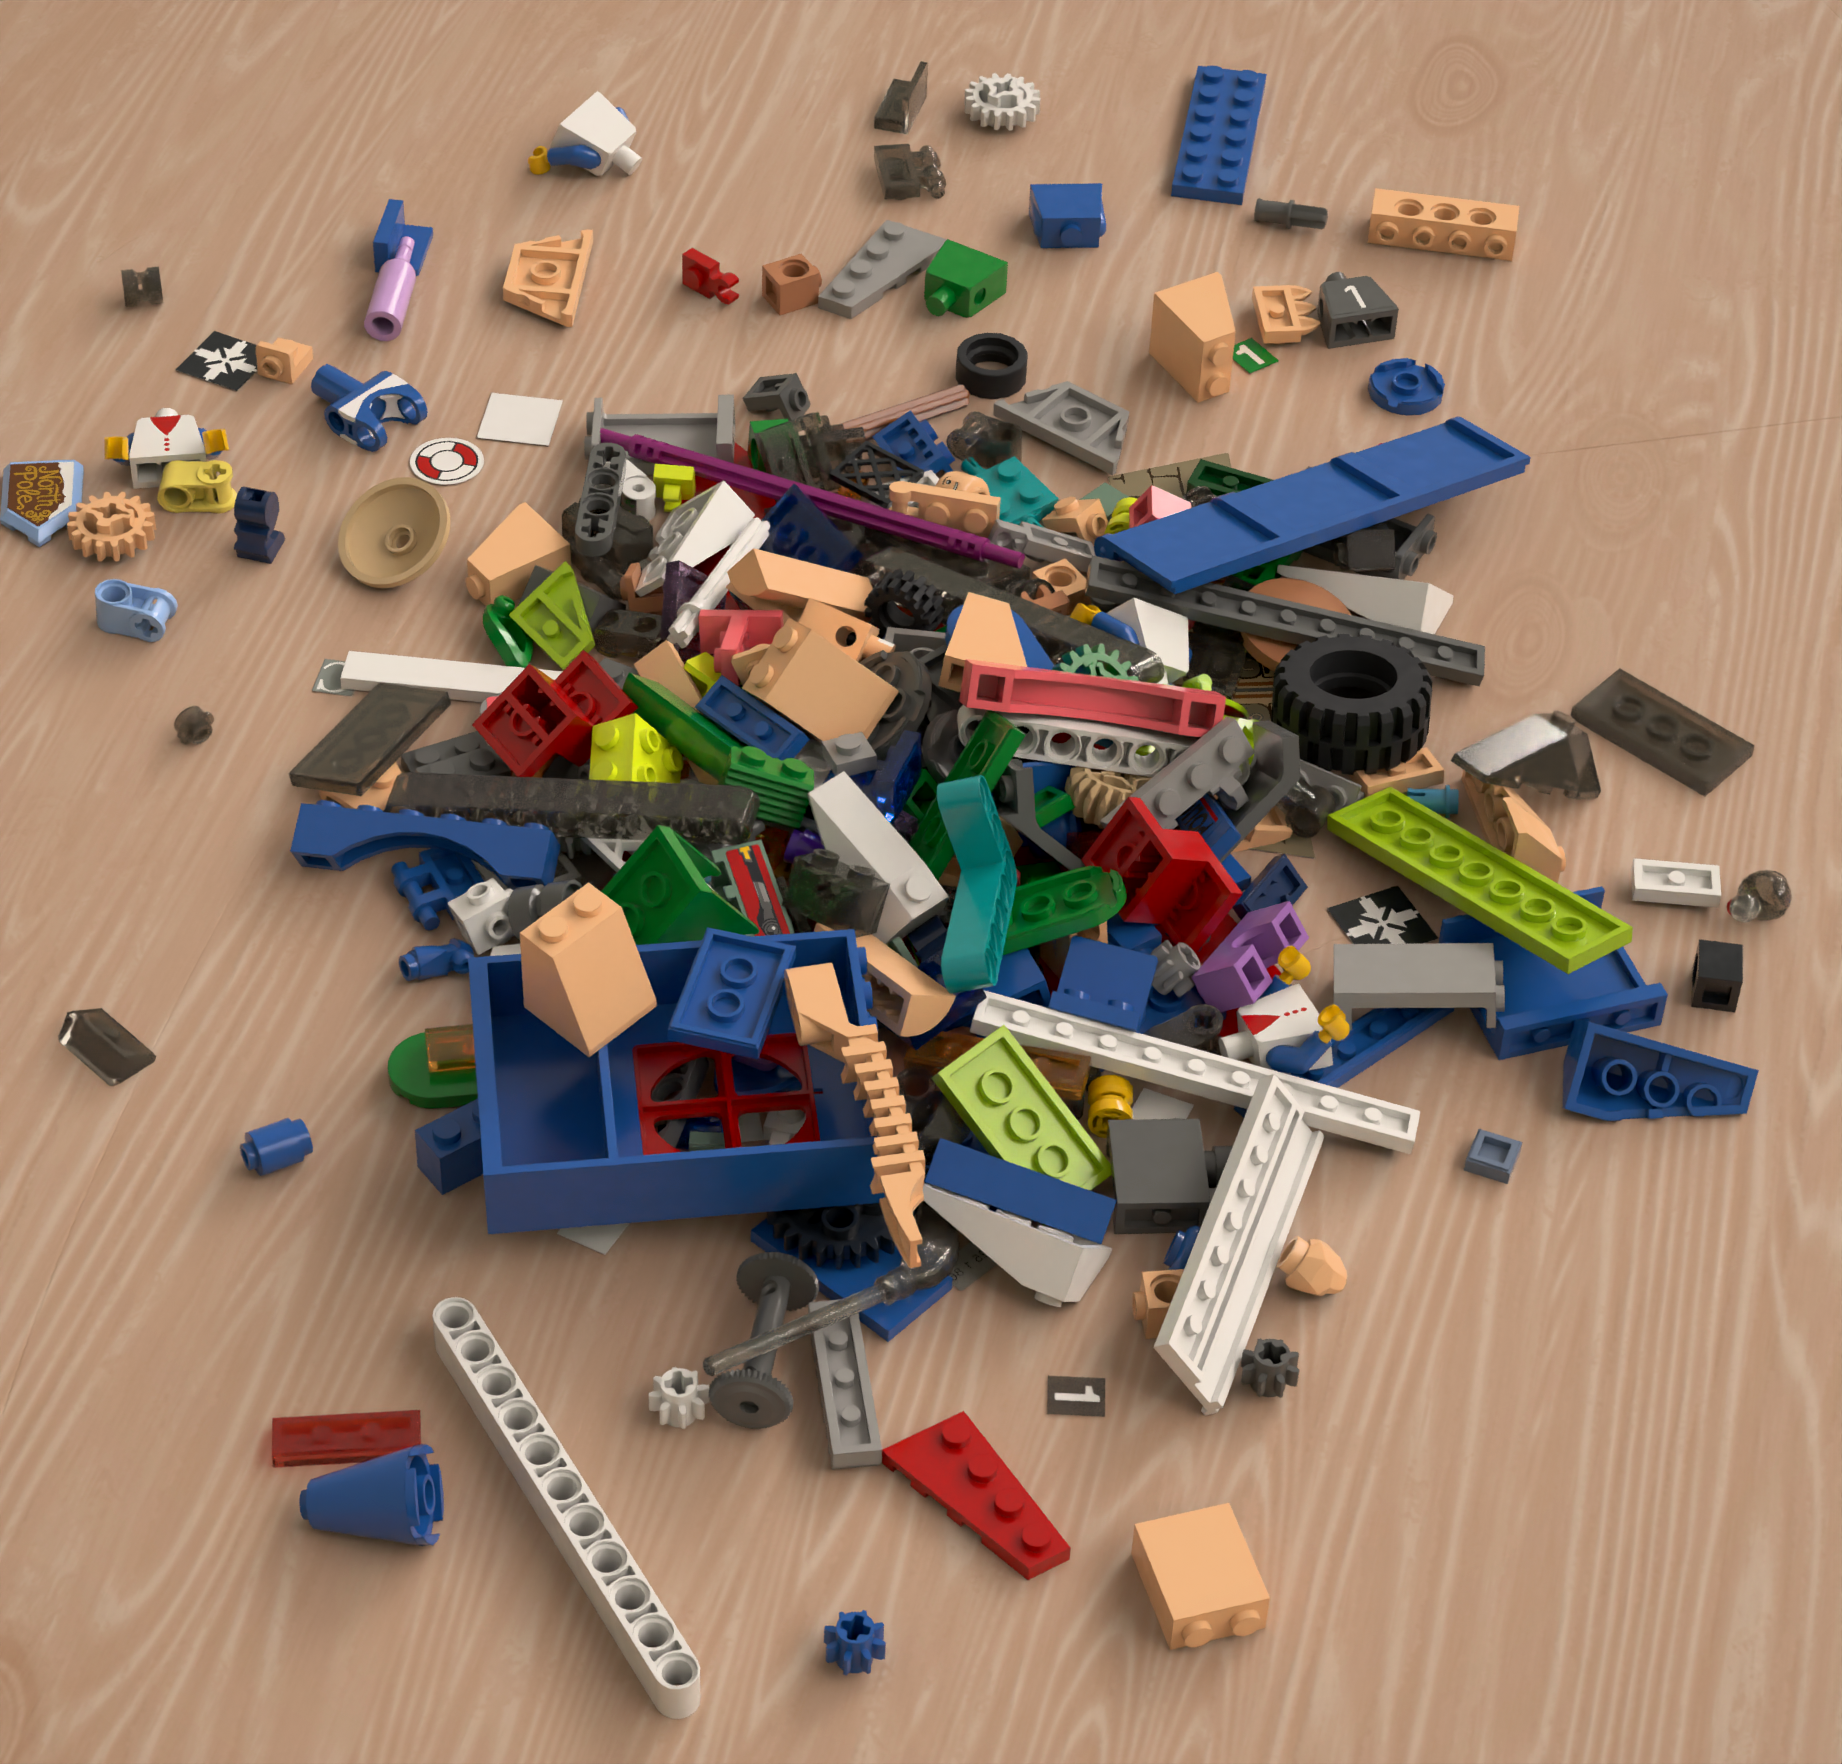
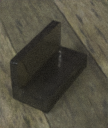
(903, 102)

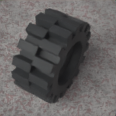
(910, 593)

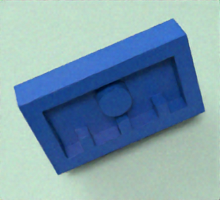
(915, 444)

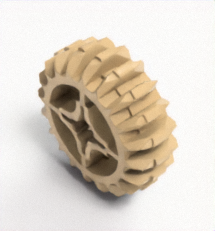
(1099, 791)

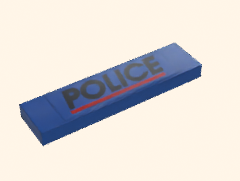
(1211, 823)

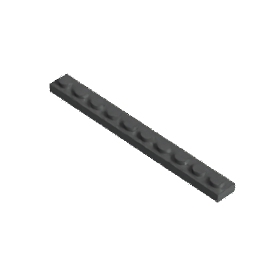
(1281, 618)

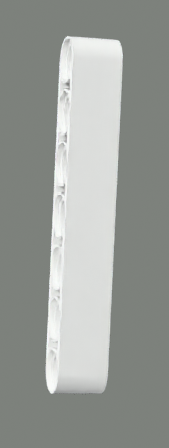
(1085, 733)

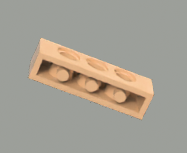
(1443, 224)

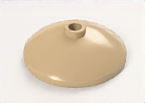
(394, 532)

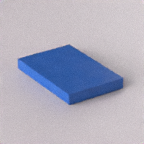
(731, 993)

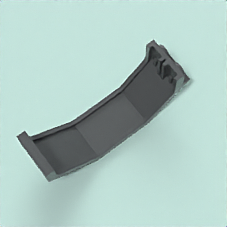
(1271, 776)

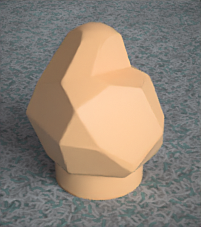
(1312, 1267)

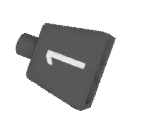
(1355, 311)

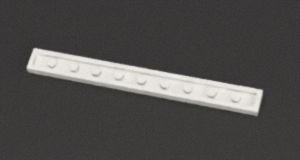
(1195, 1070)

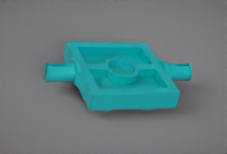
(1020, 491)

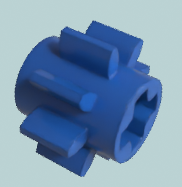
(854, 1642)

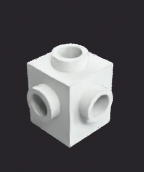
(483, 915)

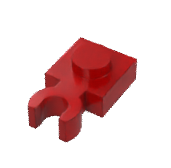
(704, 277)

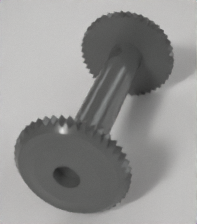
(751, 1394)

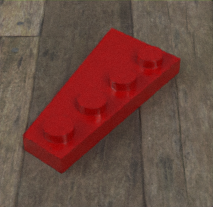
(979, 1490)

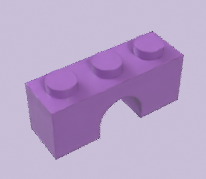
(1237, 969)

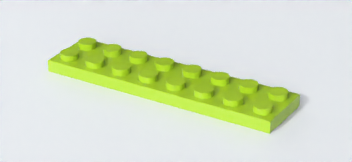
(1480, 880)

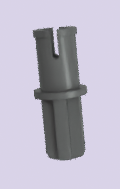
(1290, 214)

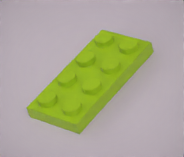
(1020, 1113)

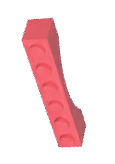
(1090, 697)

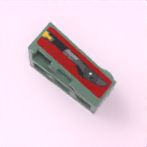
(751, 887)

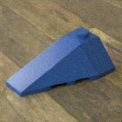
(1635, 1077)

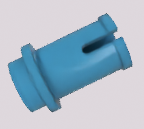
(1438, 800)

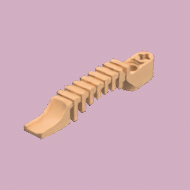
(899, 1165)

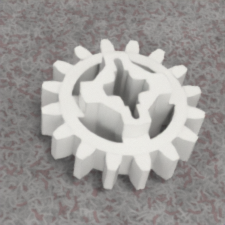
(1002, 101)

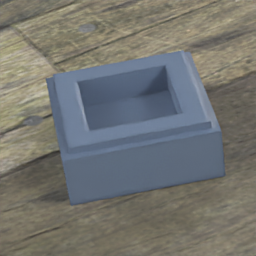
(1493, 1156)

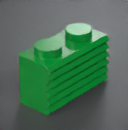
(779, 784)

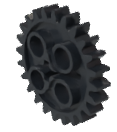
(834, 1232)

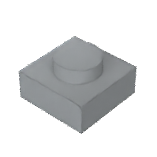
(849, 754)

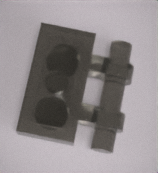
(899, 171)

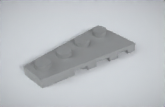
(879, 266)

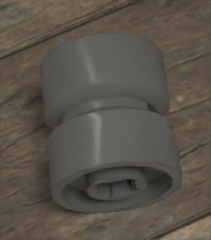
(534, 901)

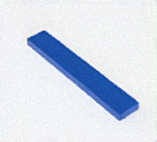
(1369, 1041)

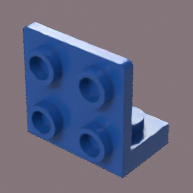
(1105, 983)

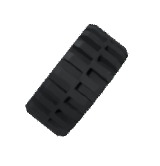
(1353, 702)

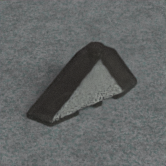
(1536, 752)

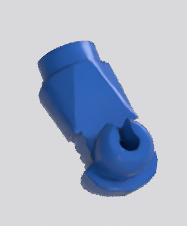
(436, 961)

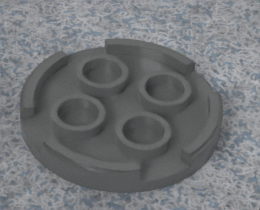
(911, 703)

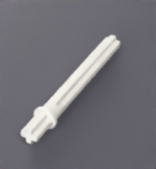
(715, 585)

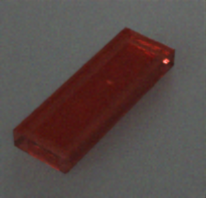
(342, 1437)

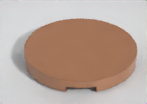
(1271, 651)

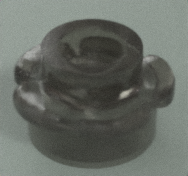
(194, 725)

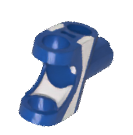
(361, 407)

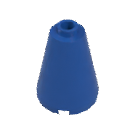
(379, 1498)

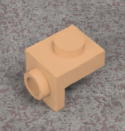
(1078, 516)

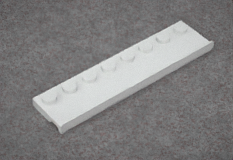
(1239, 1244)

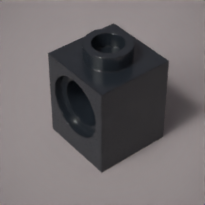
(1717, 975)

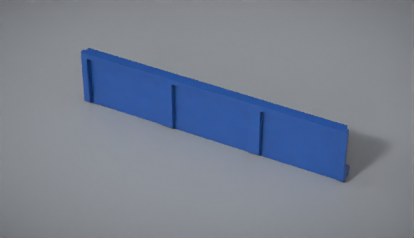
(1314, 505)

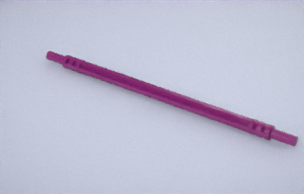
(831, 504)

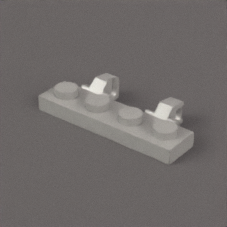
(1203, 768)

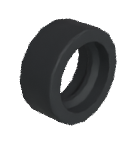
(991, 348)

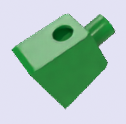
(963, 280)

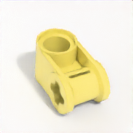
(195, 485)

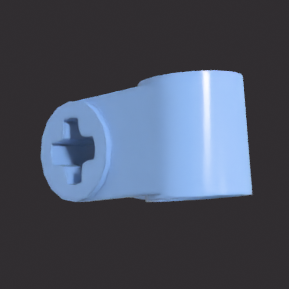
(130, 609)

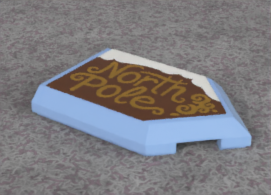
(40, 496)

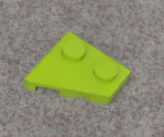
(556, 617)

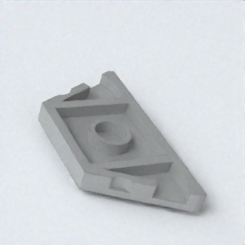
(1072, 422)

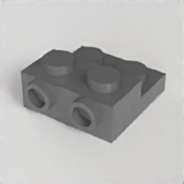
(458, 755)

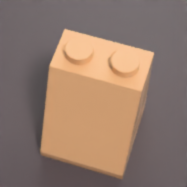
(1195, 335)
(818, 685)
(584, 971)

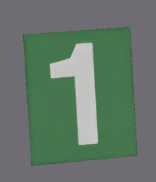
(1252, 355)

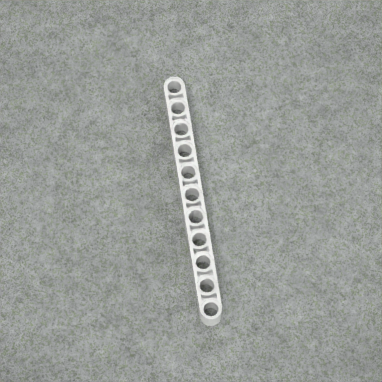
(568, 1509)

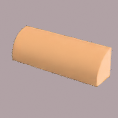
(794, 581)
(901, 993)

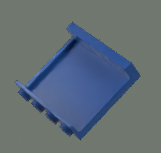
(1546, 1000)

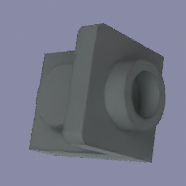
(778, 392)

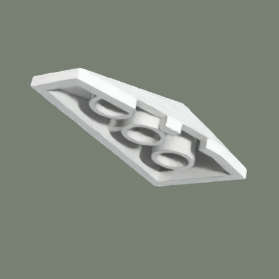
(696, 532)
(1381, 599)
(864, 837)
(1041, 1258)

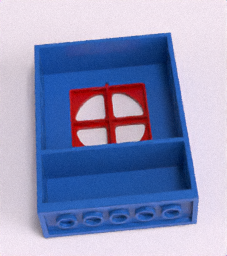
(576, 1133)

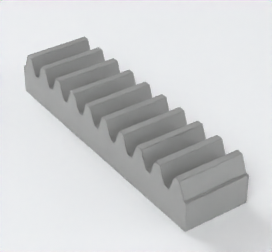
(846, 1393)

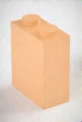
(1200, 1576)

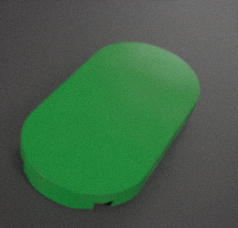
(1063, 906)
(411, 1078)

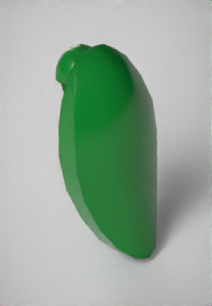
(507, 637)

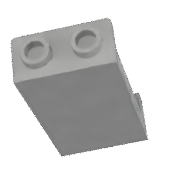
(699, 432)
(1418, 977)

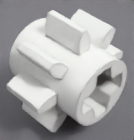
(679, 1397)

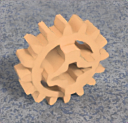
(111, 526)

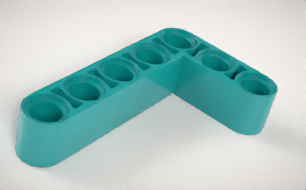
(984, 888)

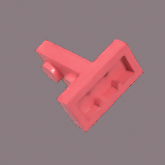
(735, 632)

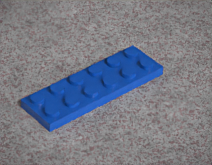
(1219, 135)

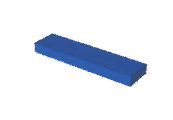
(1020, 1191)

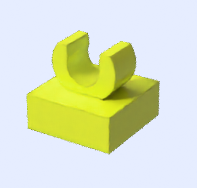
(674, 484)

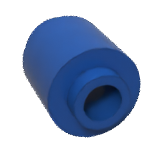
(276, 1146)

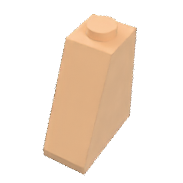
(510, 554)
(982, 634)

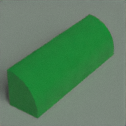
(681, 724)

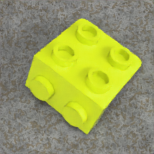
(632, 752)

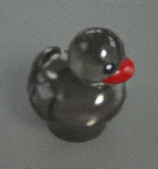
(1761, 897)

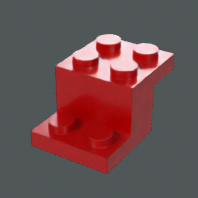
(552, 716)
(1166, 875)

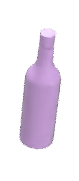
(391, 294)

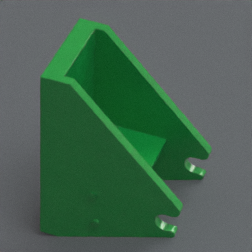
(667, 893)

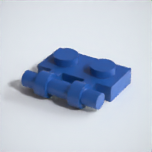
(446, 872)

